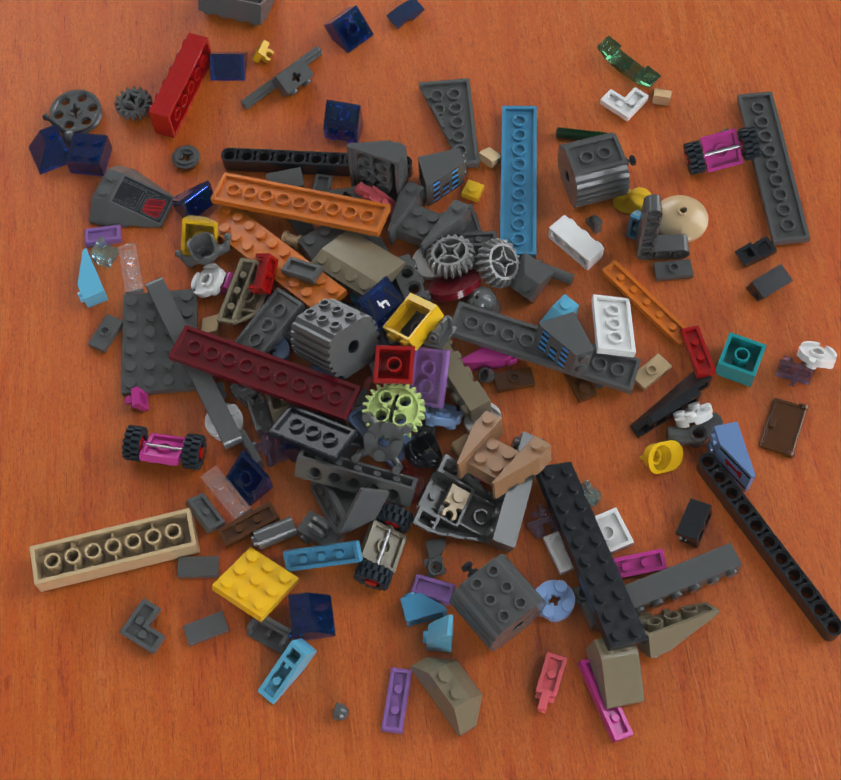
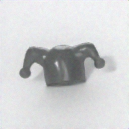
(204, 249)

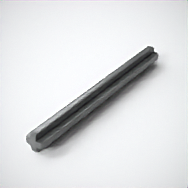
(269, 86)

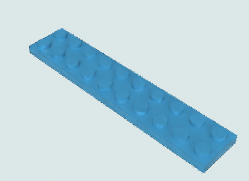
(519, 178)

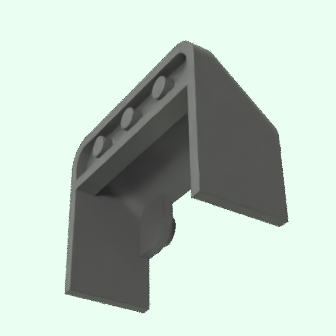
(347, 509)

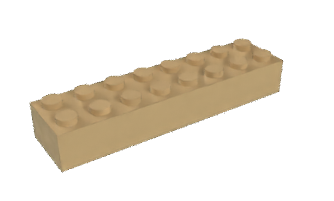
(114, 550)

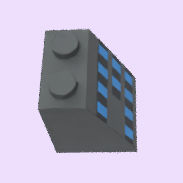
(441, 173)
(565, 342)

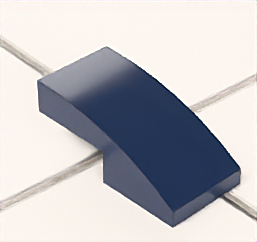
(404, 12)

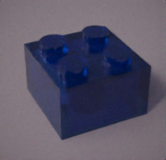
(88, 154)

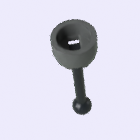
(67, 134)

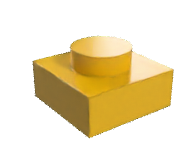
(472, 191)

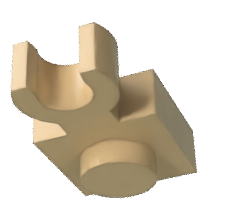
(456, 500)

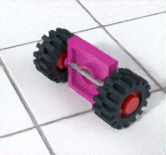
(722, 150)
(164, 448)

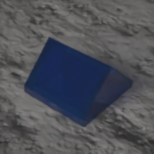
(228, 66)
(249, 478)

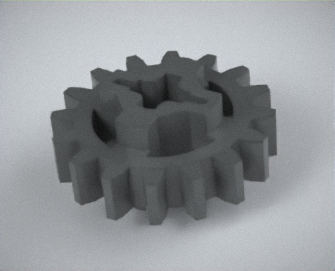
(125, 105)

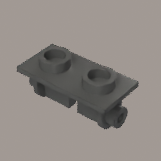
(441, 334)

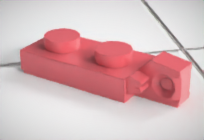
(374, 194)
(549, 680)

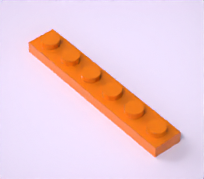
(644, 301)

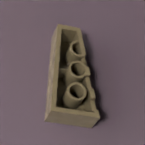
(463, 389)

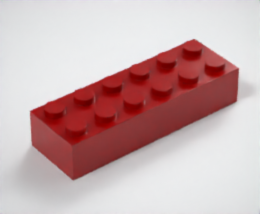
(180, 85)

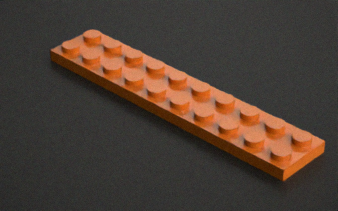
(301, 204)
(252, 238)

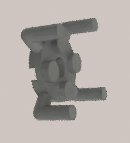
(380, 452)

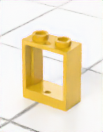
(403, 315)

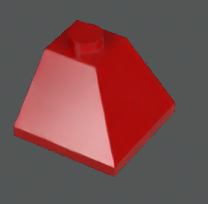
(394, 364)

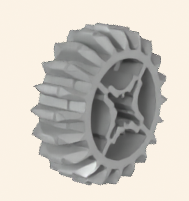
(450, 260)
(497, 262)

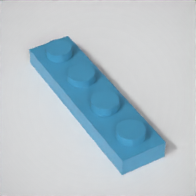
(323, 556)

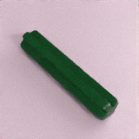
(576, 134)

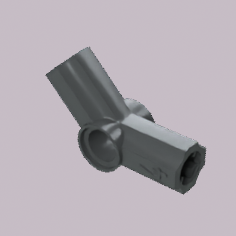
(685, 435)

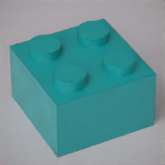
(740, 359)

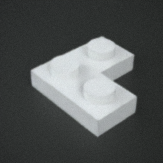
(624, 106)

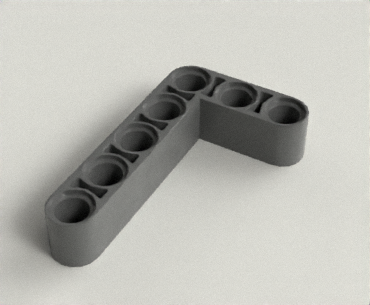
(648, 242)

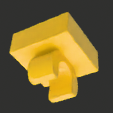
(262, 51)

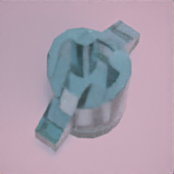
(591, 493)

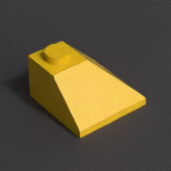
(194, 225)

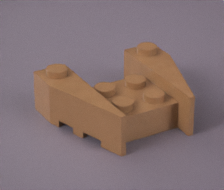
(498, 462)

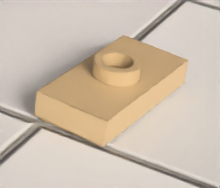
(652, 371)

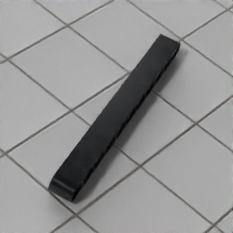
(279, 160)
(769, 554)

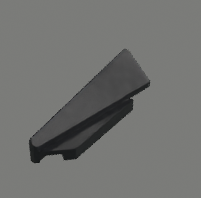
(677, 399)

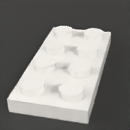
(613, 326)
(614, 533)

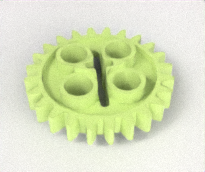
(412, 413)

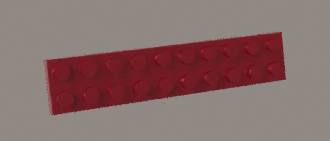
(265, 373)

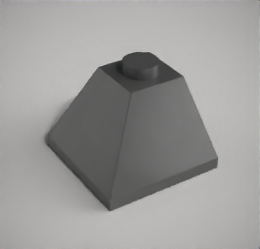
(531, 277)

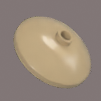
(691, 223)

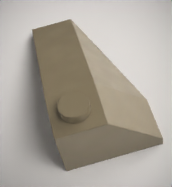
(672, 627)

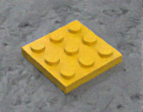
(255, 584)

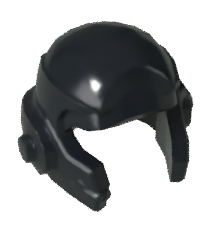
(423, 450)

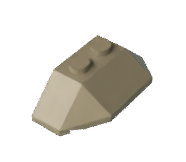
(239, 301)
(451, 691)

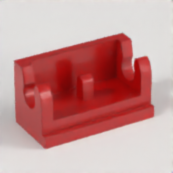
(265, 274)

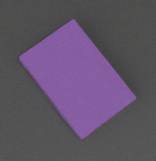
(431, 375)

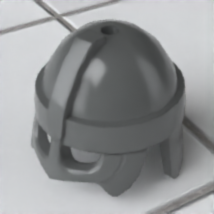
(486, 299)

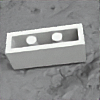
(576, 242)

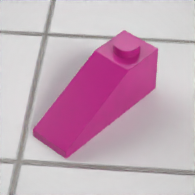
(488, 358)

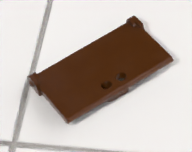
(787, 423)

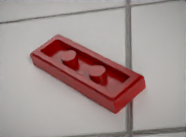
(697, 351)

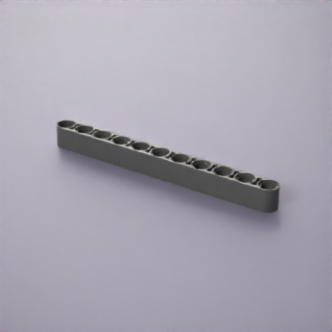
(202, 381)

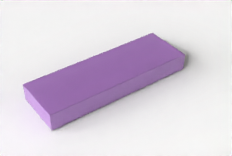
(396, 700)

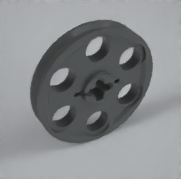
(82, 111)

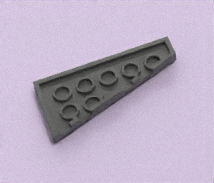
(453, 111)

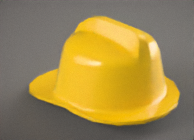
(631, 201)
(662, 456)

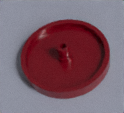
(449, 289)

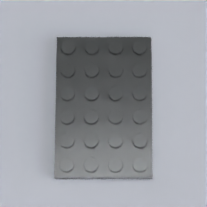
(149, 344)

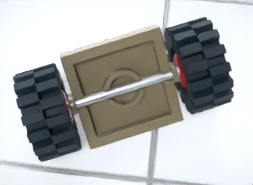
(383, 547)

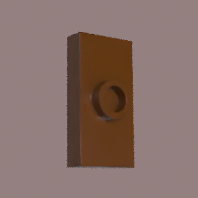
(514, 379)

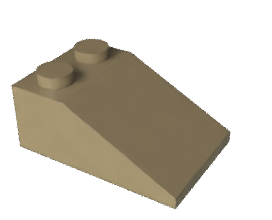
(616, 674)

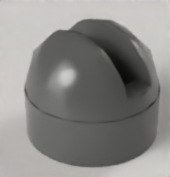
(486, 377)
(340, 712)

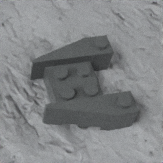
(422, 226)

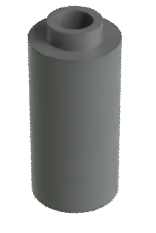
(274, 533)

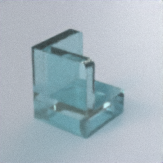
(103, 253)

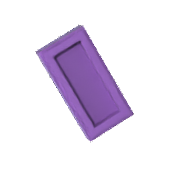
(111, 233)
(433, 588)

